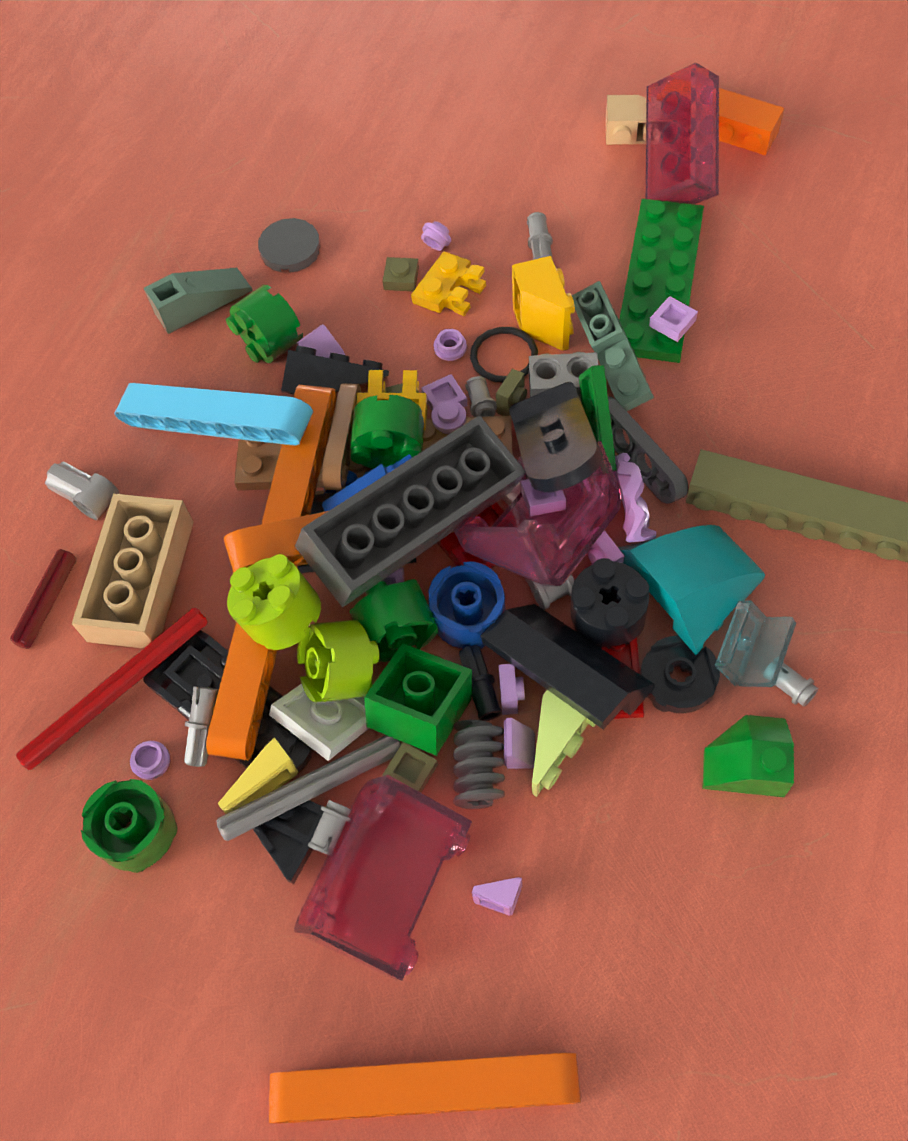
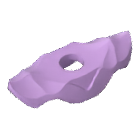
(635, 507)

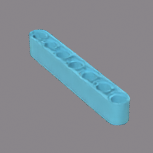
(215, 413)

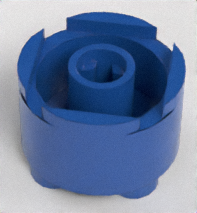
(465, 603)

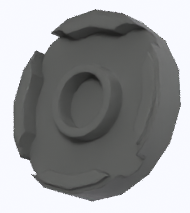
(289, 245)

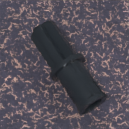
(482, 688)

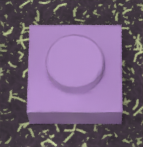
(673, 318)
(444, 390)
(542, 502)
(605, 548)
(510, 688)

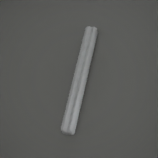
(306, 787)

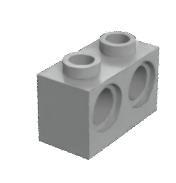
(552, 370)

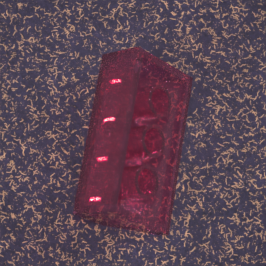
(683, 136)

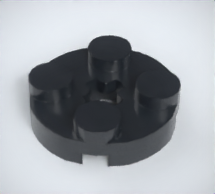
(675, 695)

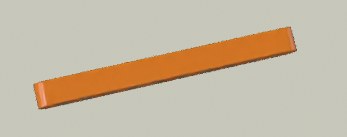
(250, 664)

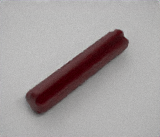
(43, 599)

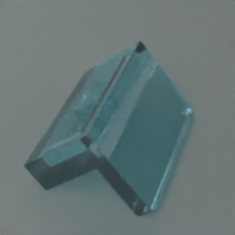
(754, 647)

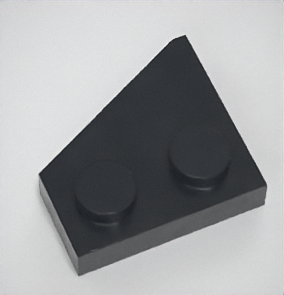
(288, 837)

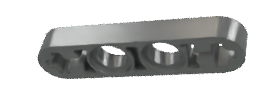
(664, 477)

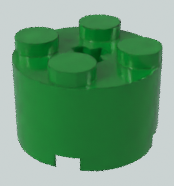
(264, 324)
(386, 431)
(395, 616)
(143, 841)

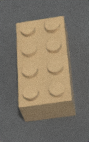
(133, 571)

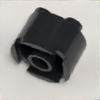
(609, 603)

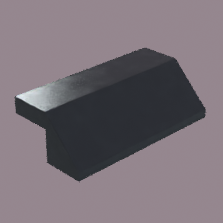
(566, 664)

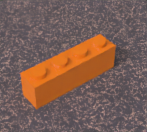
(748, 121)

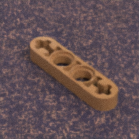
(338, 450)

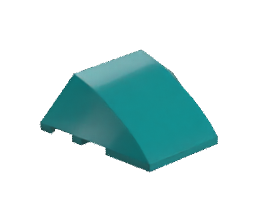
(695, 578)

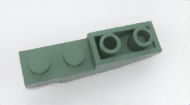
(612, 347)

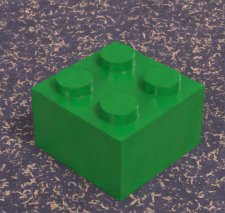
(418, 698)

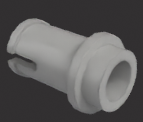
(480, 397)
(796, 686)
(329, 827)

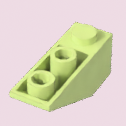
(557, 736)

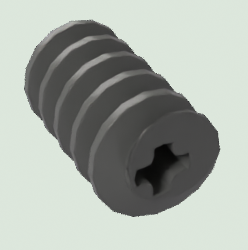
(477, 764)

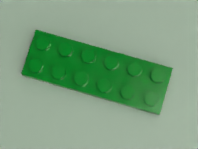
(659, 268)

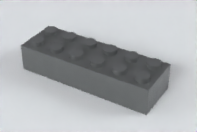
(408, 510)

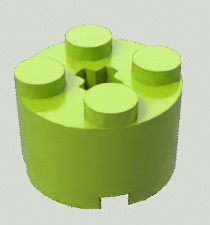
(273, 602)
(337, 661)

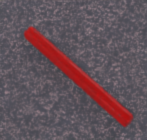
(111, 689)

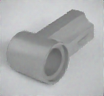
(86, 492)

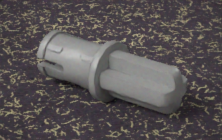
(539, 239)
(199, 721)

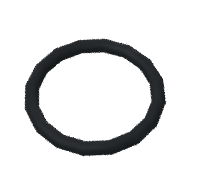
(499, 330)

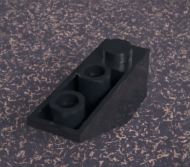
(308, 369)

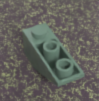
(191, 295)

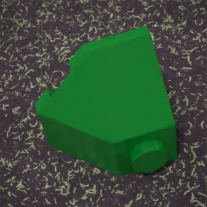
(751, 758)

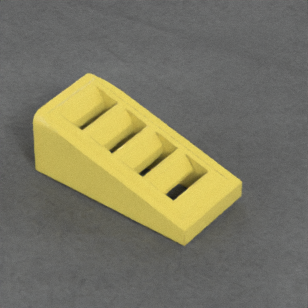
(265, 774)

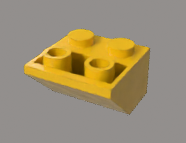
(542, 303)

